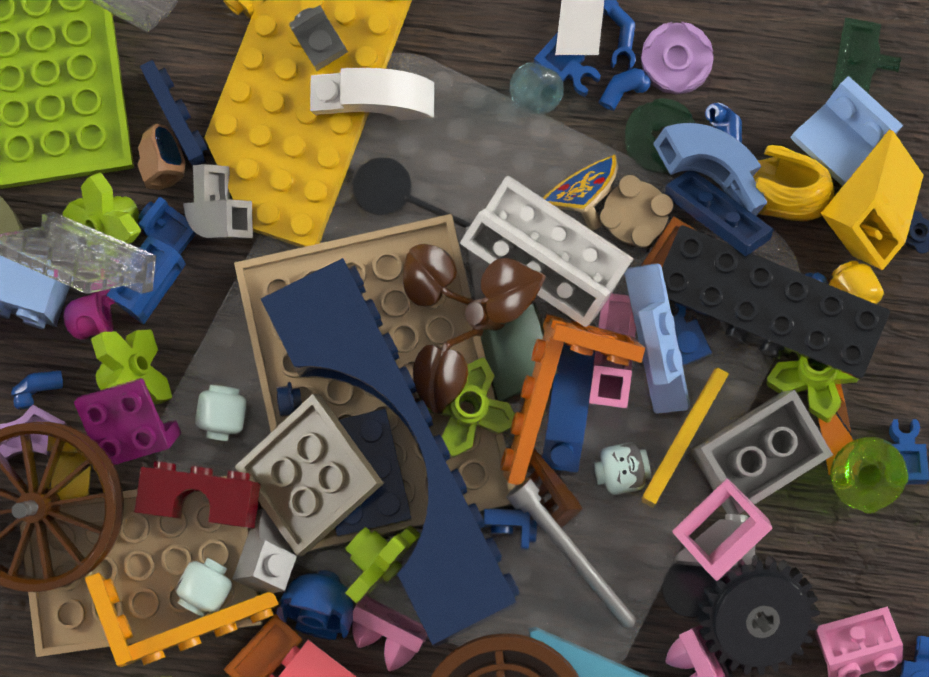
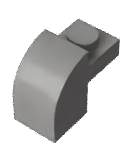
(212, 210)

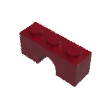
(165, 490)

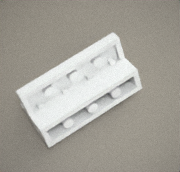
(576, 261)

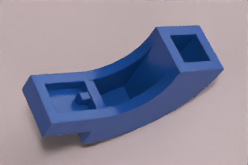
(568, 410)

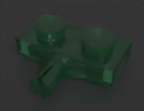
(860, 54)

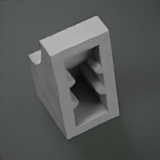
(265, 558)

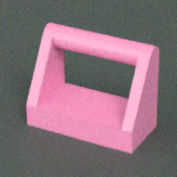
(737, 544)

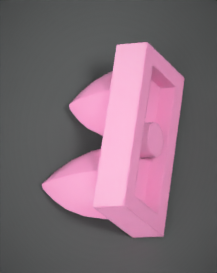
(402, 634)
(691, 652)

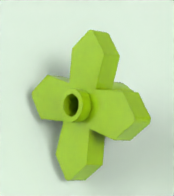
(103, 212)
(129, 361)
(820, 384)
(487, 414)
(377, 558)

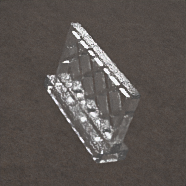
(79, 256)

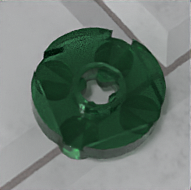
(651, 118)

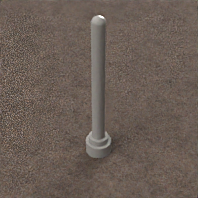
(527, 499)

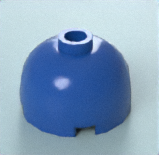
(318, 605)

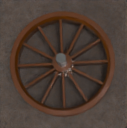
(42, 504)

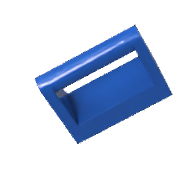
(167, 269)

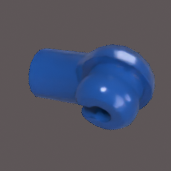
(623, 82)
(724, 119)
(32, 384)

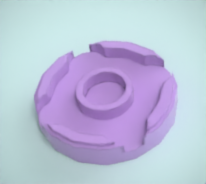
(677, 57)

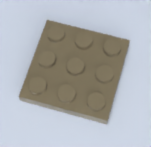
(309, 474)

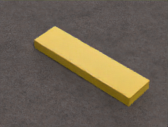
(684, 437)

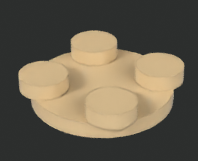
(636, 212)

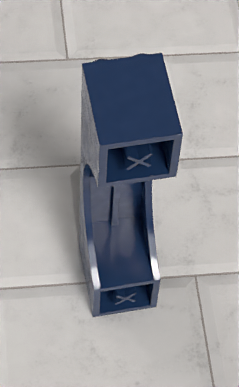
(337, 337)

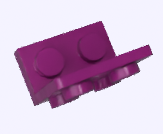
(125, 422)

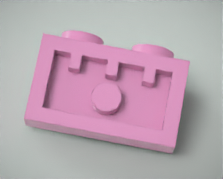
(860, 644)

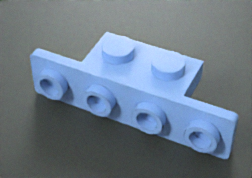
(657, 334)

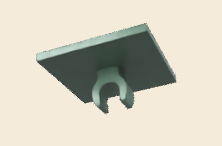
(511, 350)

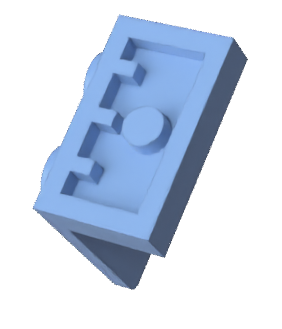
(845, 130)

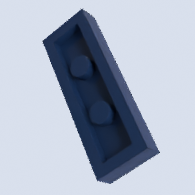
(175, 112)
(719, 212)

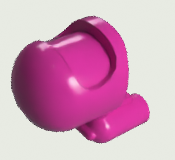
(89, 315)

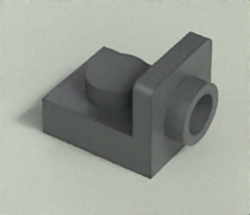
(317, 37)

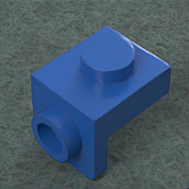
(165, 225)

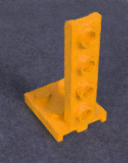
(185, 636)

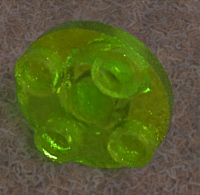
(869, 474)

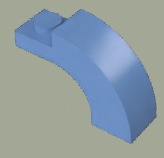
(715, 155)

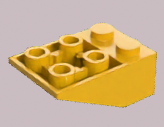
(877, 203)

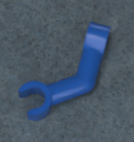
(627, 30)

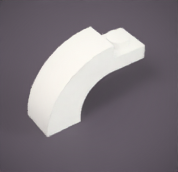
(373, 90)

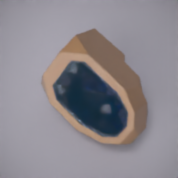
(160, 158)

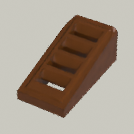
(552, 484)

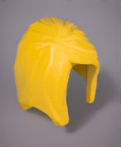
(793, 185)

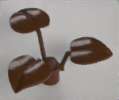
(509, 291)

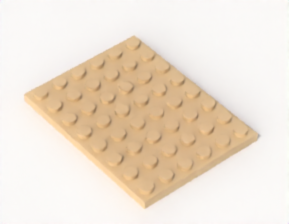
(381, 264)

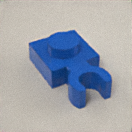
(567, 66)
(689, 338)
(913, 454)

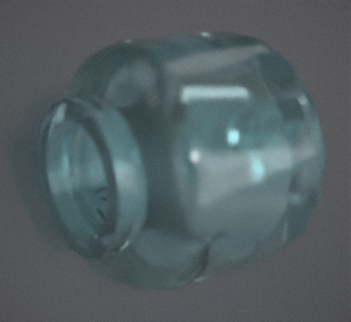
(536, 88)

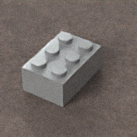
(762, 449)

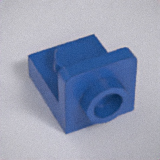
(504, 521)

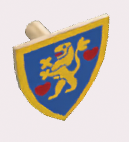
(585, 190)

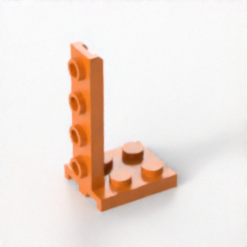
(536, 388)

